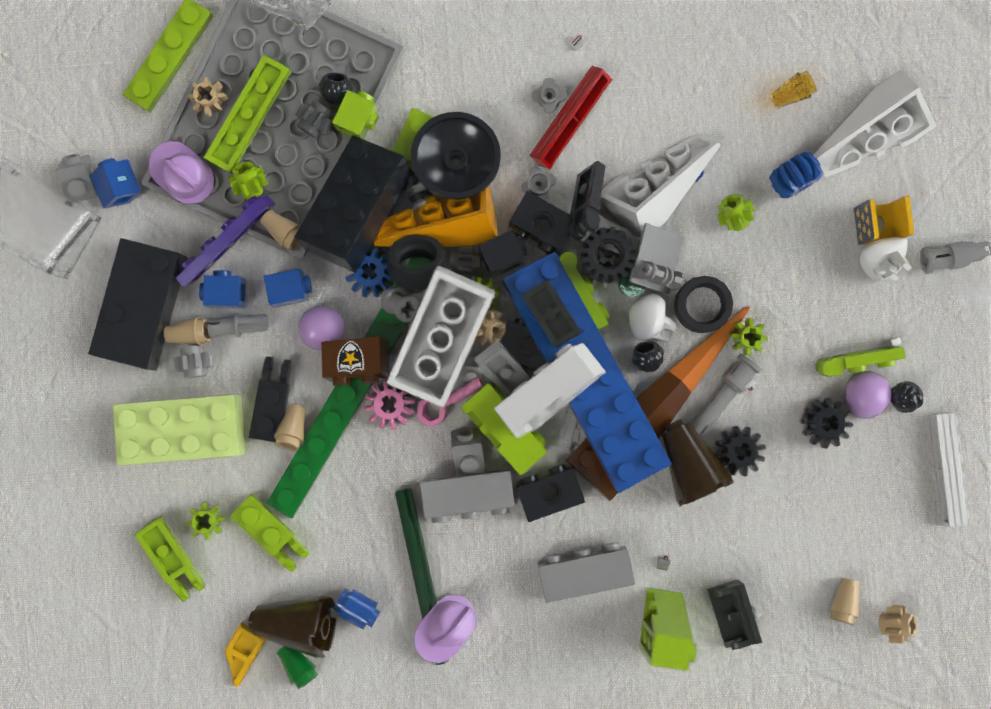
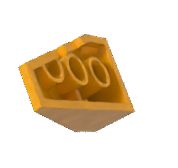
(448, 221)

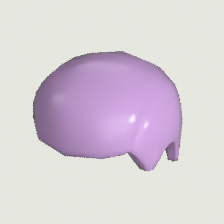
(320, 325)
(867, 395)

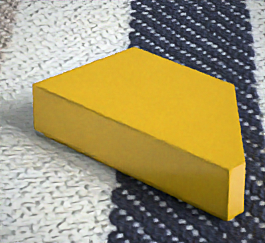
(242, 652)

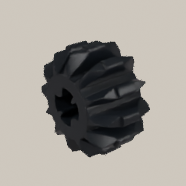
(837, 419)
(751, 453)

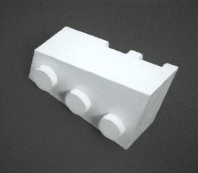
(550, 389)

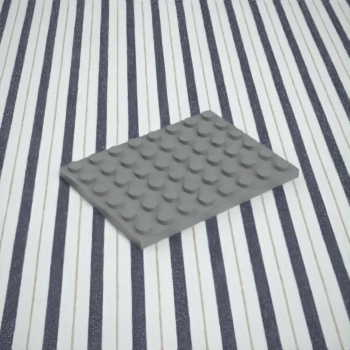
(290, 158)

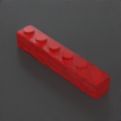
(570, 117)

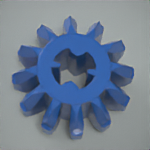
(796, 175)
(375, 283)

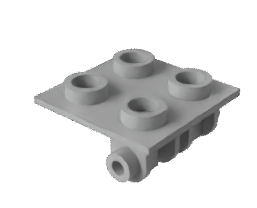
(658, 260)

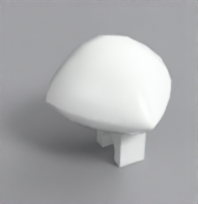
(884, 258)
(648, 318)

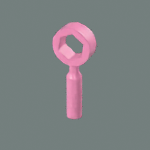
(455, 397)

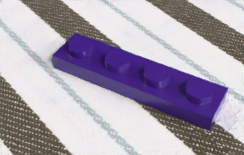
(233, 230)

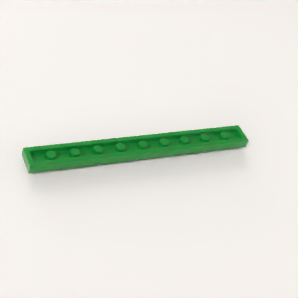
(332, 421)

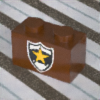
(355, 360)

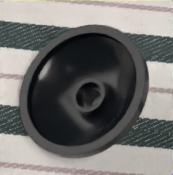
(452, 137)

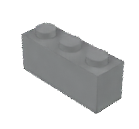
(467, 495)
(585, 572)

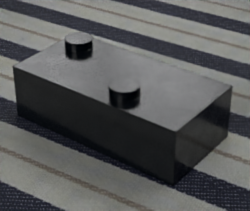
(137, 305)

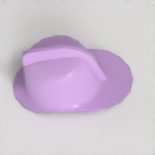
(181, 172)
(445, 629)

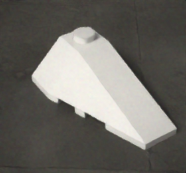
(886, 118)
(659, 186)

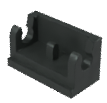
(551, 314)
(734, 615)

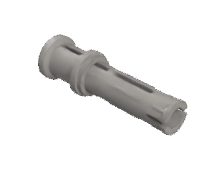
(731, 385)

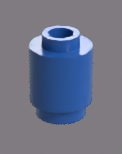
(357, 609)

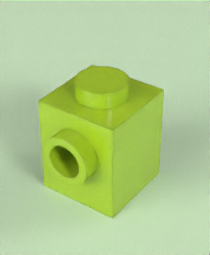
(356, 114)

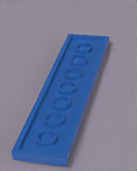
(608, 406)

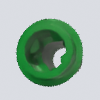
(297, 667)

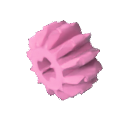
(379, 403)

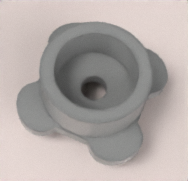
(549, 104)
(536, 175)

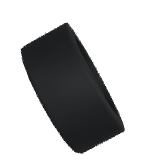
(410, 247)
(725, 299)

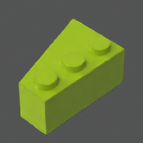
(520, 451)
(666, 631)

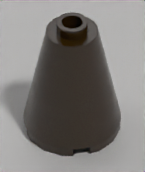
(694, 466)
(297, 624)

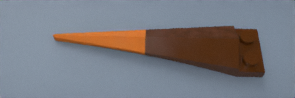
(659, 402)

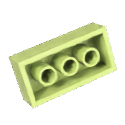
(179, 429)

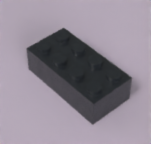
(353, 203)

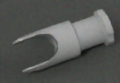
(953, 255)

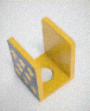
(895, 216)

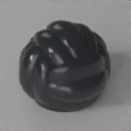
(334, 87)
(648, 356)
(906, 397)

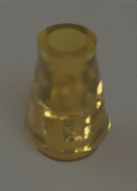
(795, 89)

